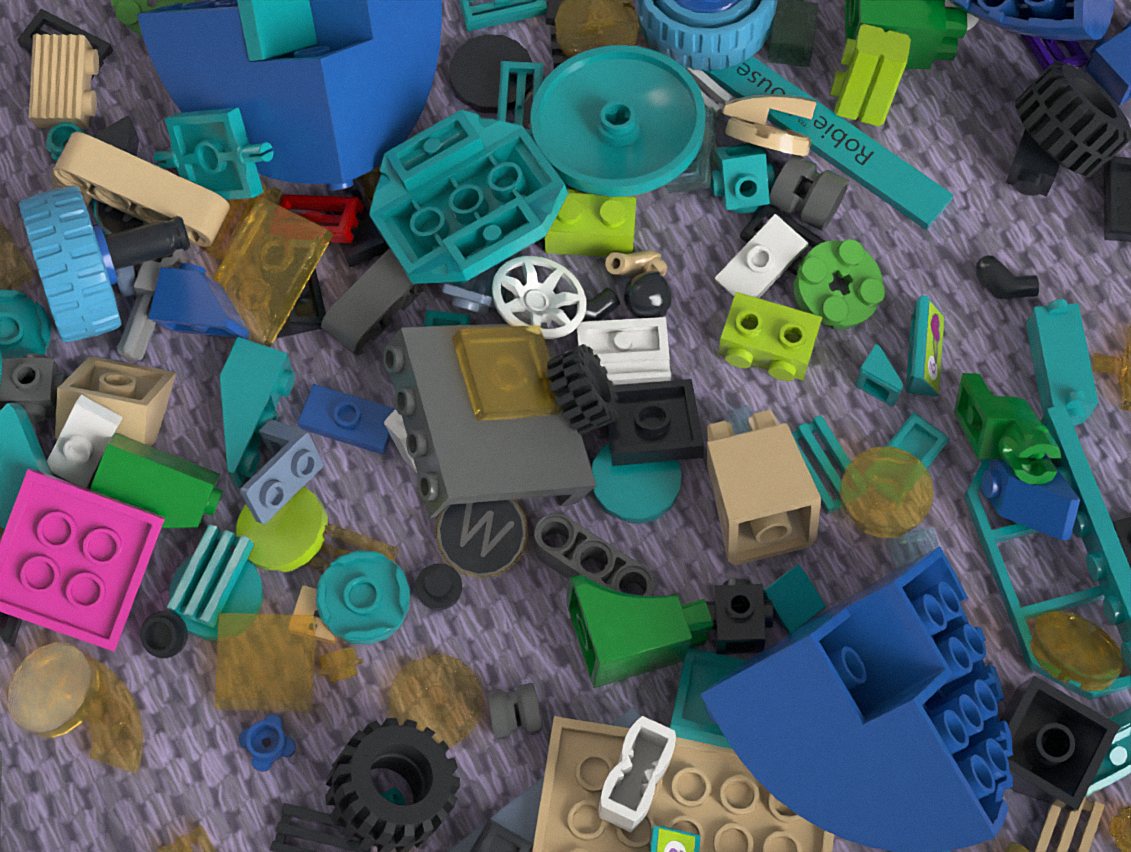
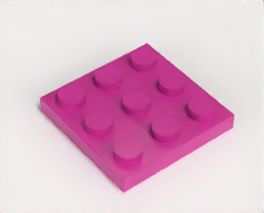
(74, 558)

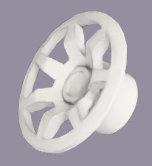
(536, 301)

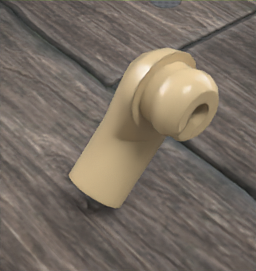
(635, 263)

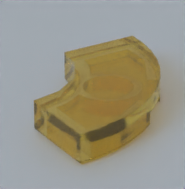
(115, 724)

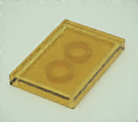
(270, 267)

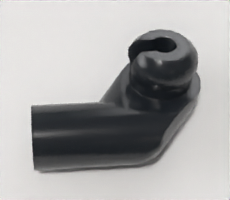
(1002, 282)
(596, 308)

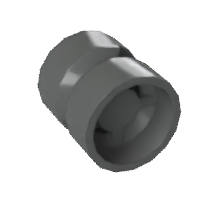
(822, 198)

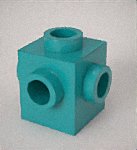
(742, 177)

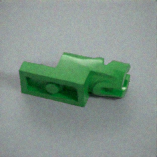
(1005, 430)

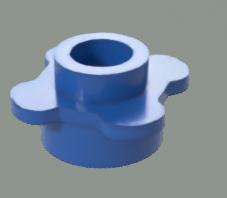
(270, 729)

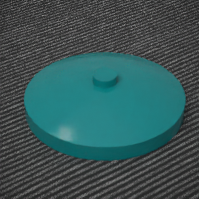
(618, 120)

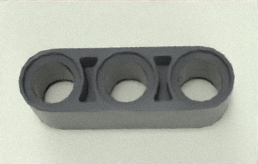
(370, 304)
(582, 546)

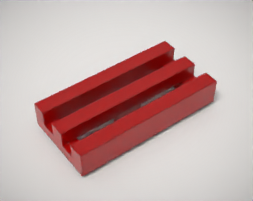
(337, 224)

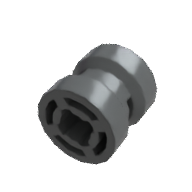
(503, 712)

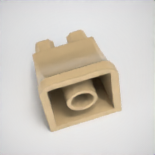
(761, 489)

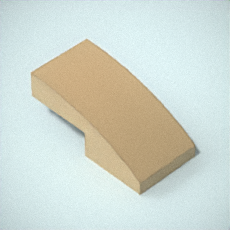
(756, 107)

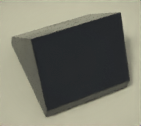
(121, 135)

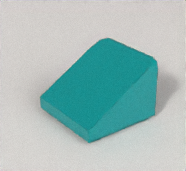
(879, 378)
(794, 599)

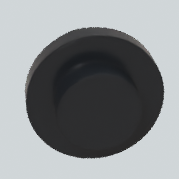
(438, 586)
(164, 634)

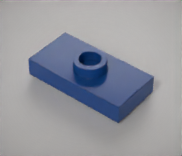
(346, 419)

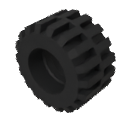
(1073, 119)
(413, 757)

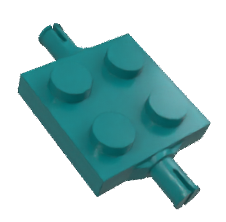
(214, 152)

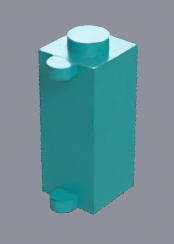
(1062, 359)

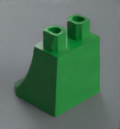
(928, 24)
(632, 633)

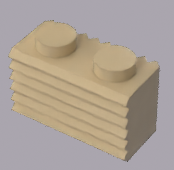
(62, 80)

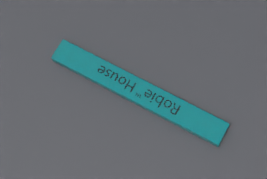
(843, 145)

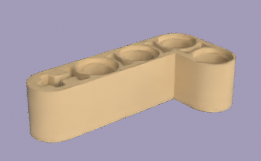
(138, 187)

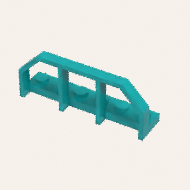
(1104, 560)

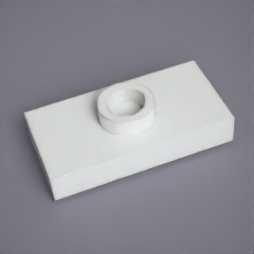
(762, 259)
(83, 441)

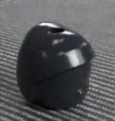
(648, 295)

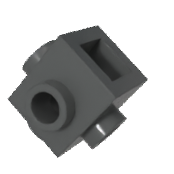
(32, 384)

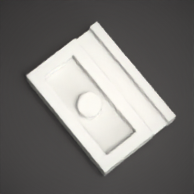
(629, 348)

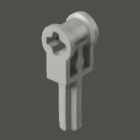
(139, 327)

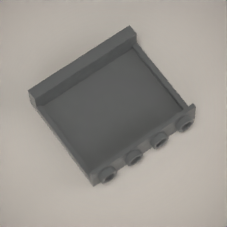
(470, 458)

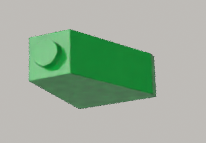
(157, 482)

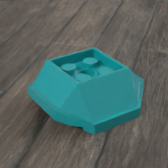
(464, 198)

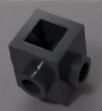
(740, 617)

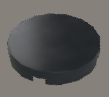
(477, 71)

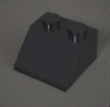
(1055, 744)

